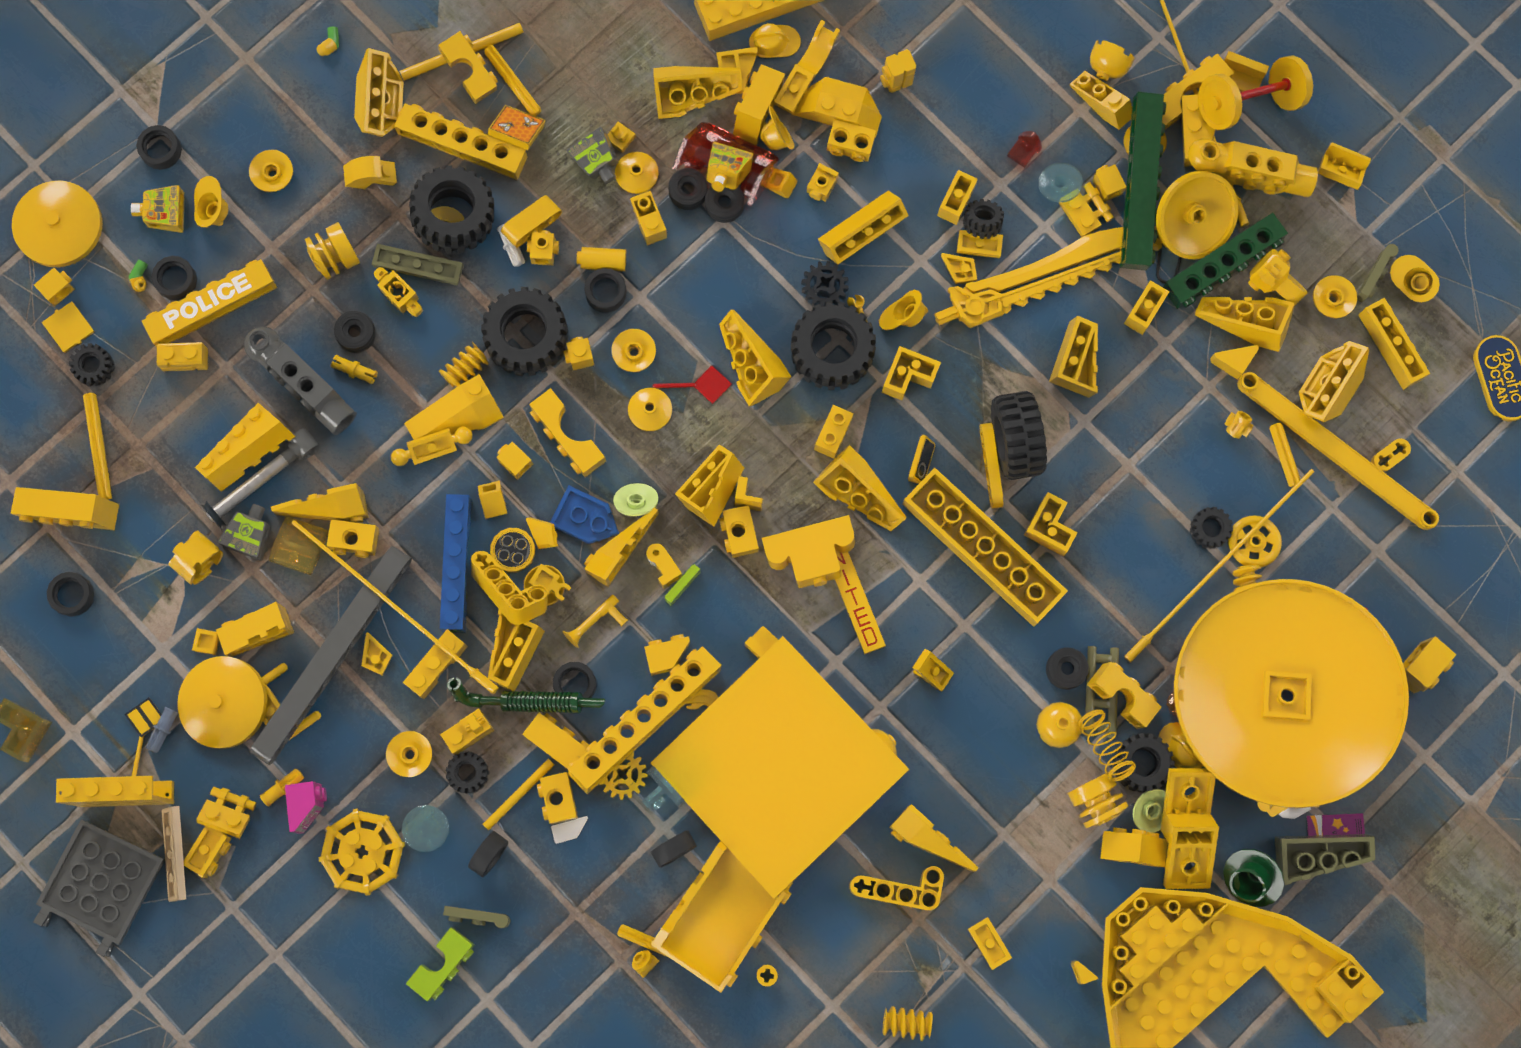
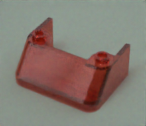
(697, 148)

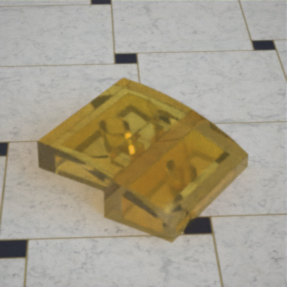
(295, 549)

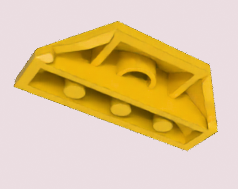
(378, 93)
(840, 101)
(1334, 381)

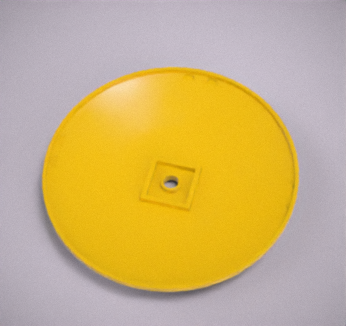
(1343, 685)

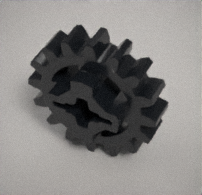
(820, 277)

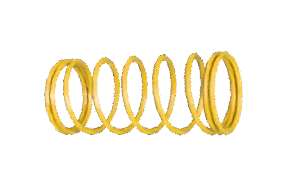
(1095, 725)

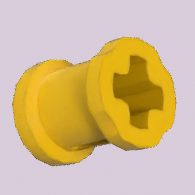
(771, 981)

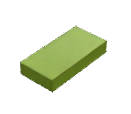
(683, 583)

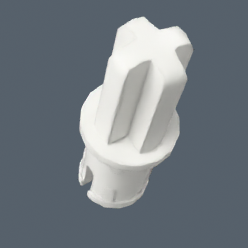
(514, 253)

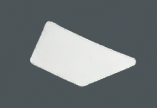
(568, 830)

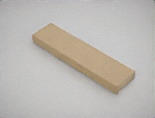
(173, 854)

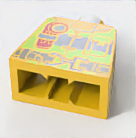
(728, 166)
(162, 208)

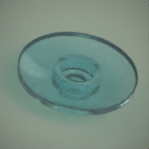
(1060, 174)

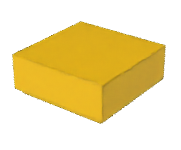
(206, 642)

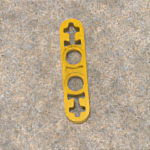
(991, 465)

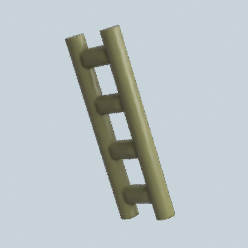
(1091, 702)

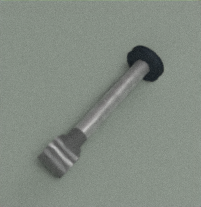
(300, 447)

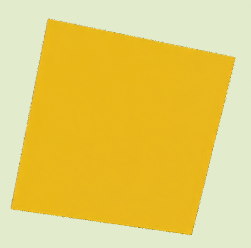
(779, 767)

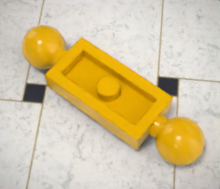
(431, 446)

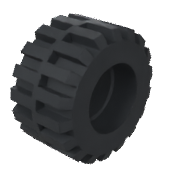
(1162, 758)

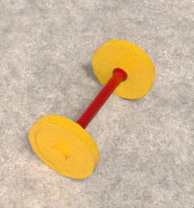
(1222, 101)

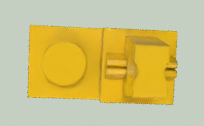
(467, 732)

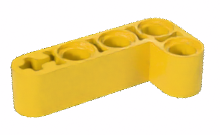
(514, 604)
(895, 888)

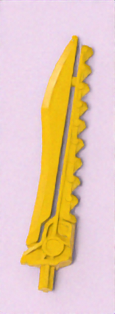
(987, 305)

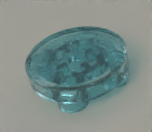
(425, 828)

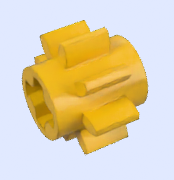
(1239, 424)

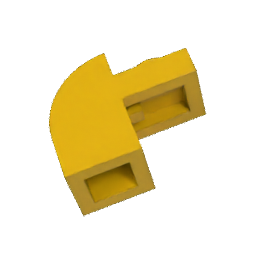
(369, 170)

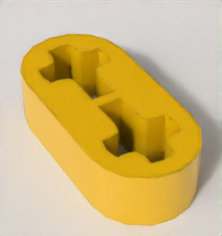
(1394, 459)

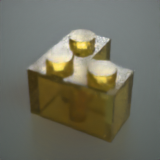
(26, 732)

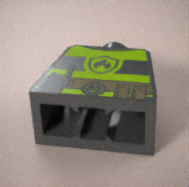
(595, 155)
(247, 533)

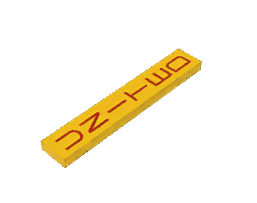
(858, 606)

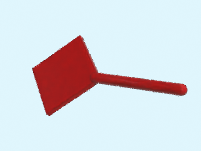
(710, 384)

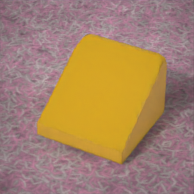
(782, 183)
(1081, 973)

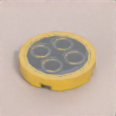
(513, 549)

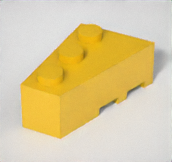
(756, 102)
(1193, 125)
(1076, 359)
(711, 485)
(254, 629)
(512, 651)

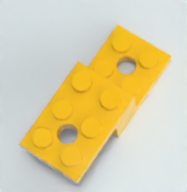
(1189, 829)

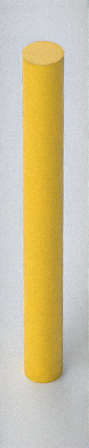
(518, 794)

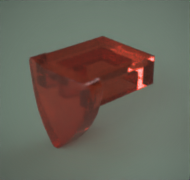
(1025, 148)

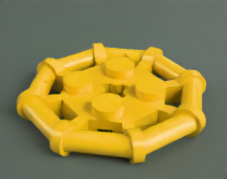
(350, 859)

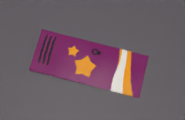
(1335, 824)

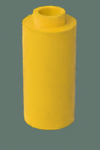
(600, 258)

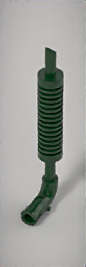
(526, 700)

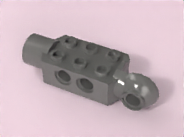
(299, 379)

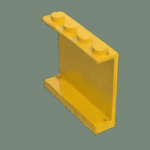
(114, 791)

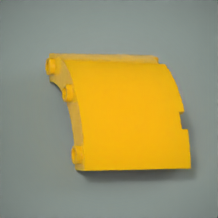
(718, 920)

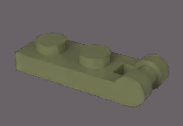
(1377, 272)
(478, 917)

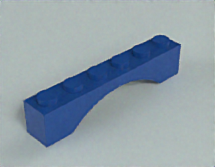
(456, 537)

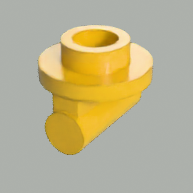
(644, 962)

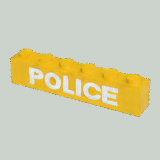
(209, 303)

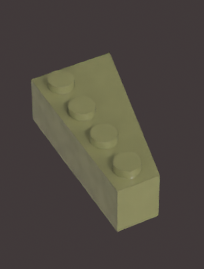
(1321, 854)

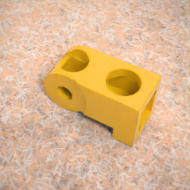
(661, 559)

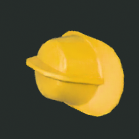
(775, 41)
(775, 134)
(208, 203)
(1414, 278)
(906, 312)
(1178, 745)

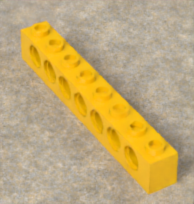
(590, 778)

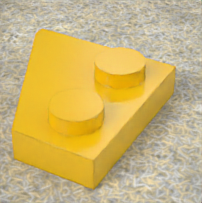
(740, 59)

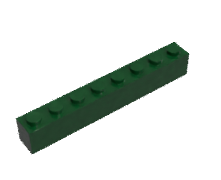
(1142, 181)

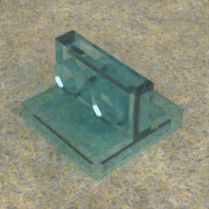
(656, 798)

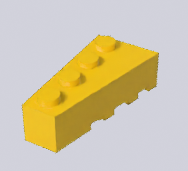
(243, 447)
(64, 508)

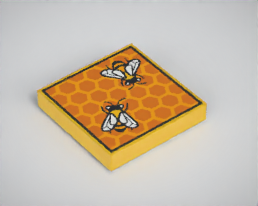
(516, 127)

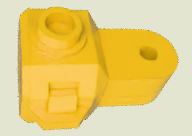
(1273, 275)

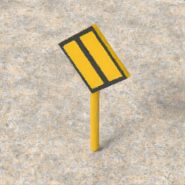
(143, 719)

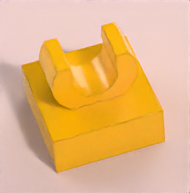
(621, 137)

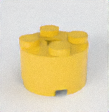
(195, 558)

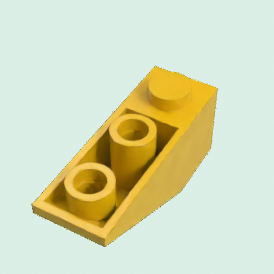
(1103, 99)

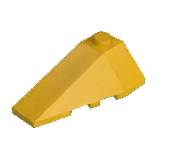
(687, 88)
(1255, 321)
(464, 406)
(856, 484)
(919, 832)

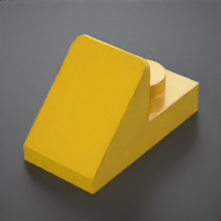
(932, 670)

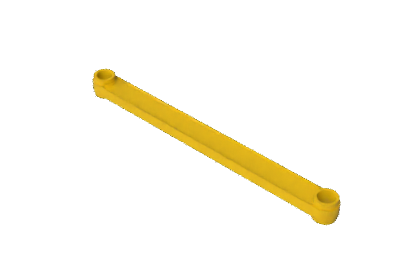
(1338, 451)

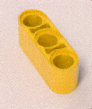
(532, 219)

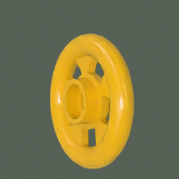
(1273, 538)

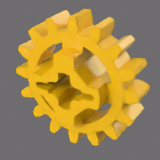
(611, 785)

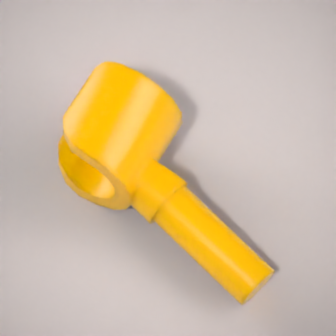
(859, 303)

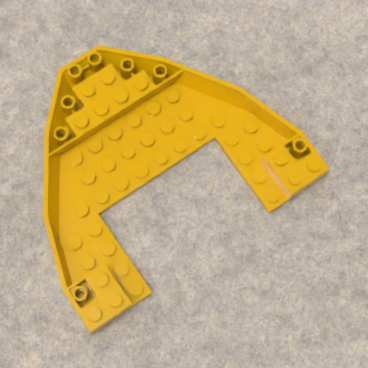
(1186, 952)

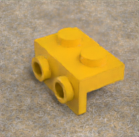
(1344, 166)
(207, 852)

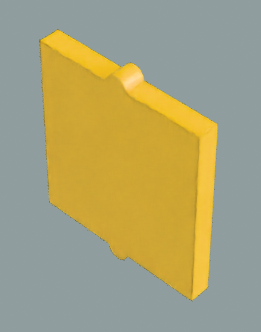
(68, 327)

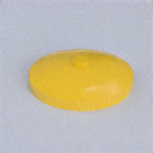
(1196, 214)
(57, 224)
(222, 702)

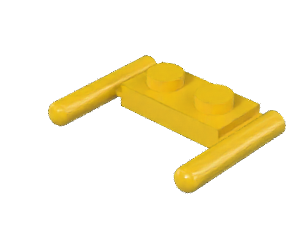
(273, 703)

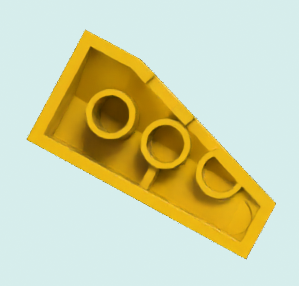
(757, 366)
(340, 504)
(612, 556)

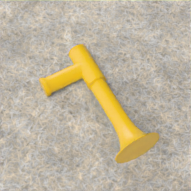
(606, 607)

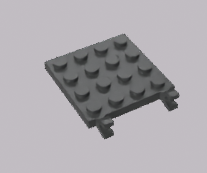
(99, 884)

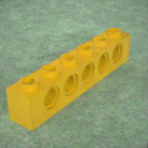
(413, 114)

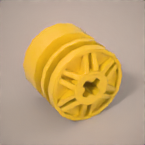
(331, 251)
(1098, 800)

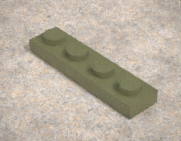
(417, 264)

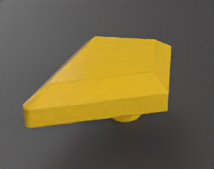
(960, 268)
(543, 533)
(375, 655)

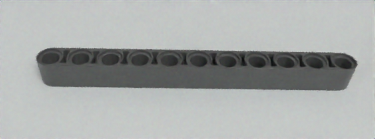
(329, 657)

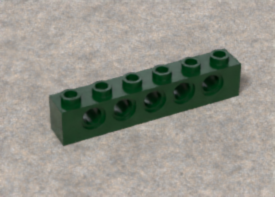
(1268, 227)

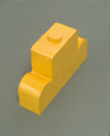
(811, 550)

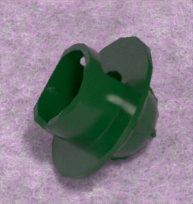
(1253, 877)

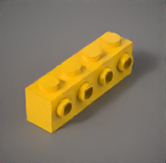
(863, 227)
(1394, 343)

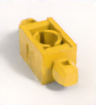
(408, 302)

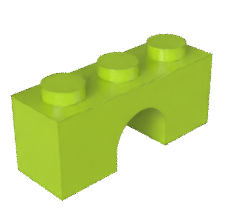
(428, 982)

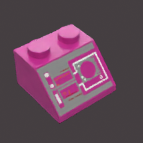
(304, 804)

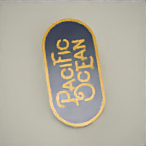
(1500, 376)

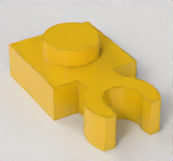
(548, 579)

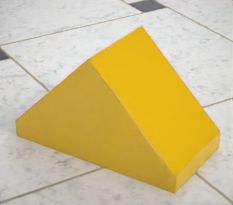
(1234, 361)

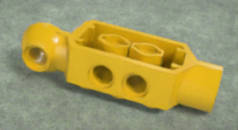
(1254, 167)

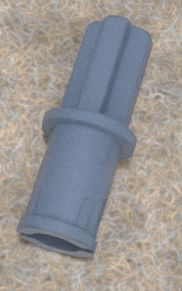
(161, 730)

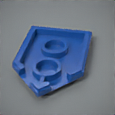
(584, 517)

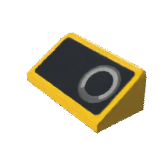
(921, 460)

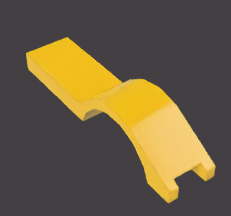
(807, 68)

